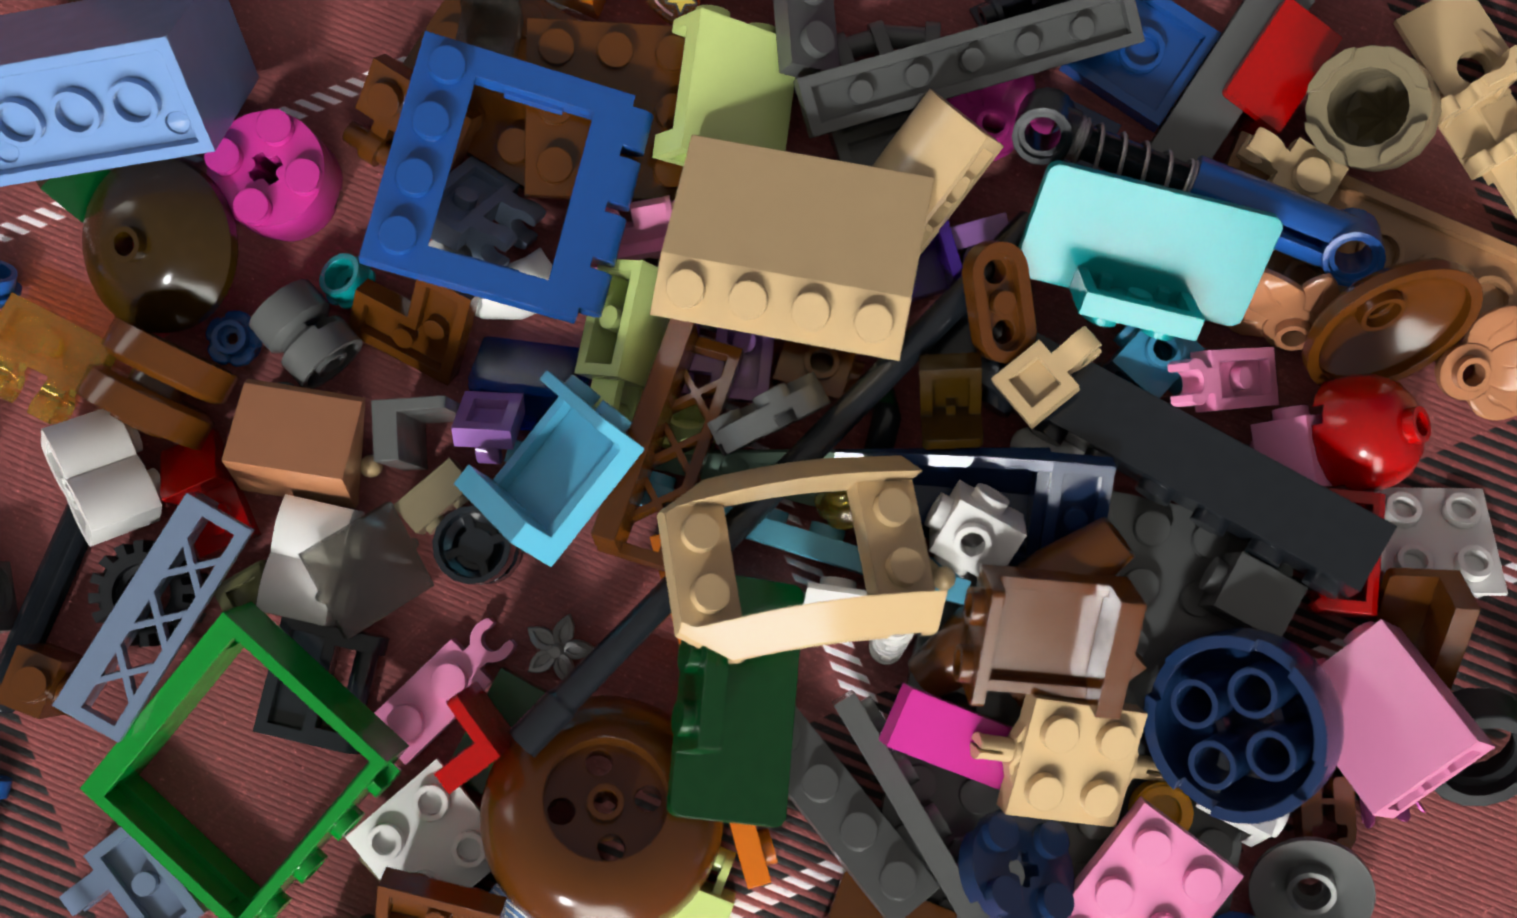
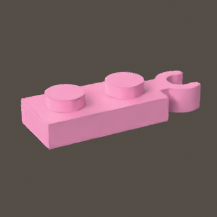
(1227, 379)
(420, 708)

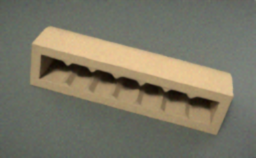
(941, 145)

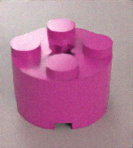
(280, 145)

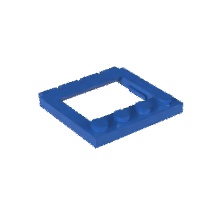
(424, 154)

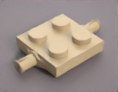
(1067, 761)

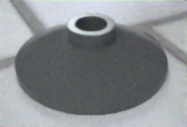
(1342, 890)

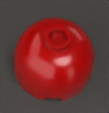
(1368, 432)

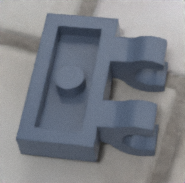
(471, 202)
(134, 880)

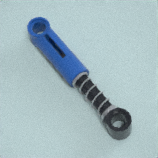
(1310, 227)

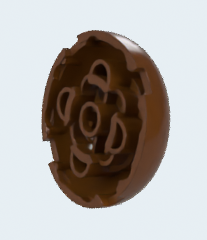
(556, 867)

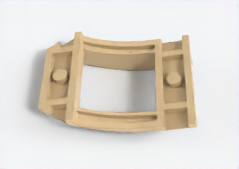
(889, 544)

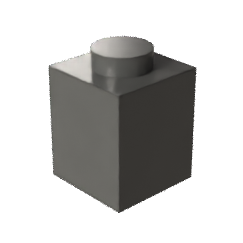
(1250, 593)

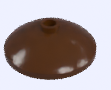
(1393, 321)

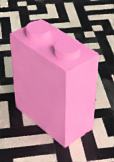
(1399, 720)

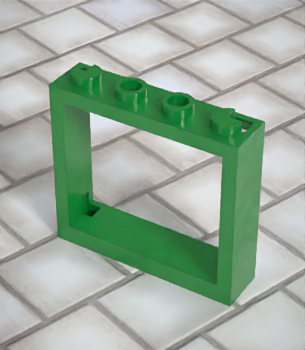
(172, 837)

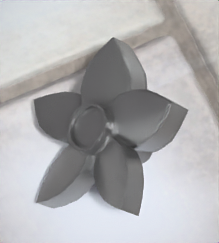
(557, 647)

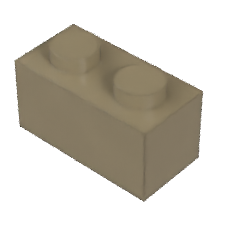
(433, 498)

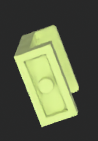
(727, 85)

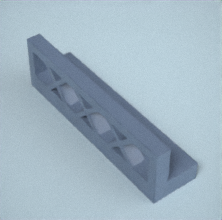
(135, 606)

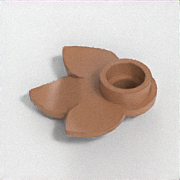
(1286, 310)
(1493, 352)

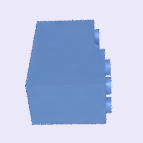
(117, 84)

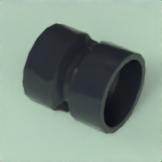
(473, 549)

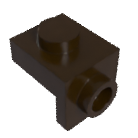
(951, 400)

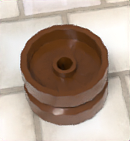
(156, 387)

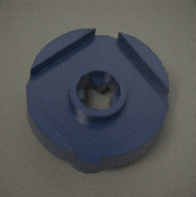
(1043, 854)

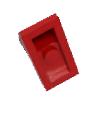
(203, 471)

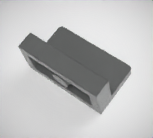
(401, 429)

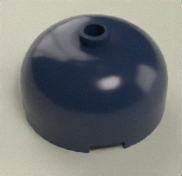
(1219, 698)

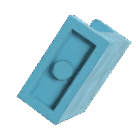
(556, 472)

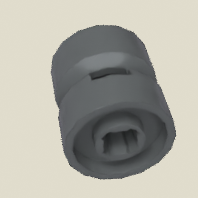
(299, 325)

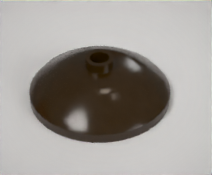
(180, 251)

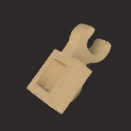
(1295, 168)
(1041, 380)

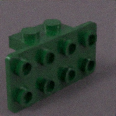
(735, 725)

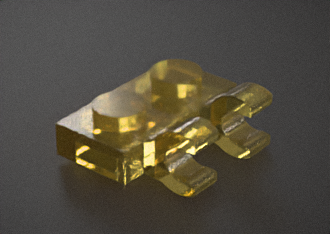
(50, 346)

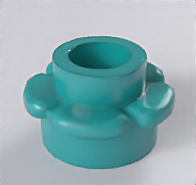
(342, 277)

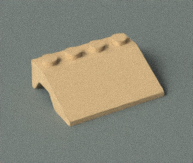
(793, 247)

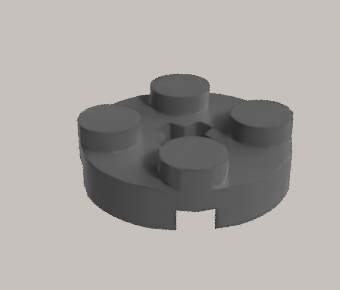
(768, 413)

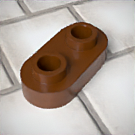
(1001, 299)

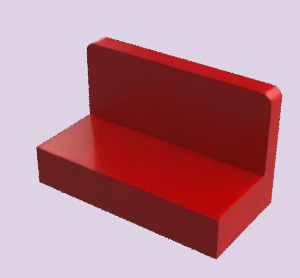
(1280, 67)
(486, 729)

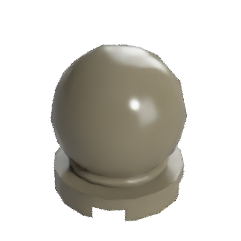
(1372, 108)

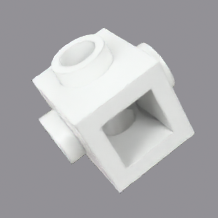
(974, 528)

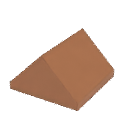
(297, 443)

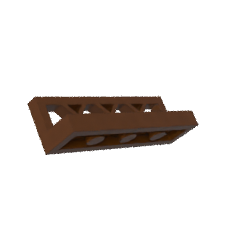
(651, 425)

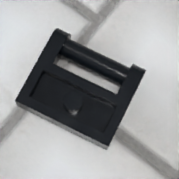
(290, 718)

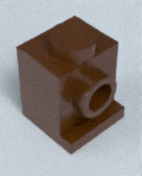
(37, 678)

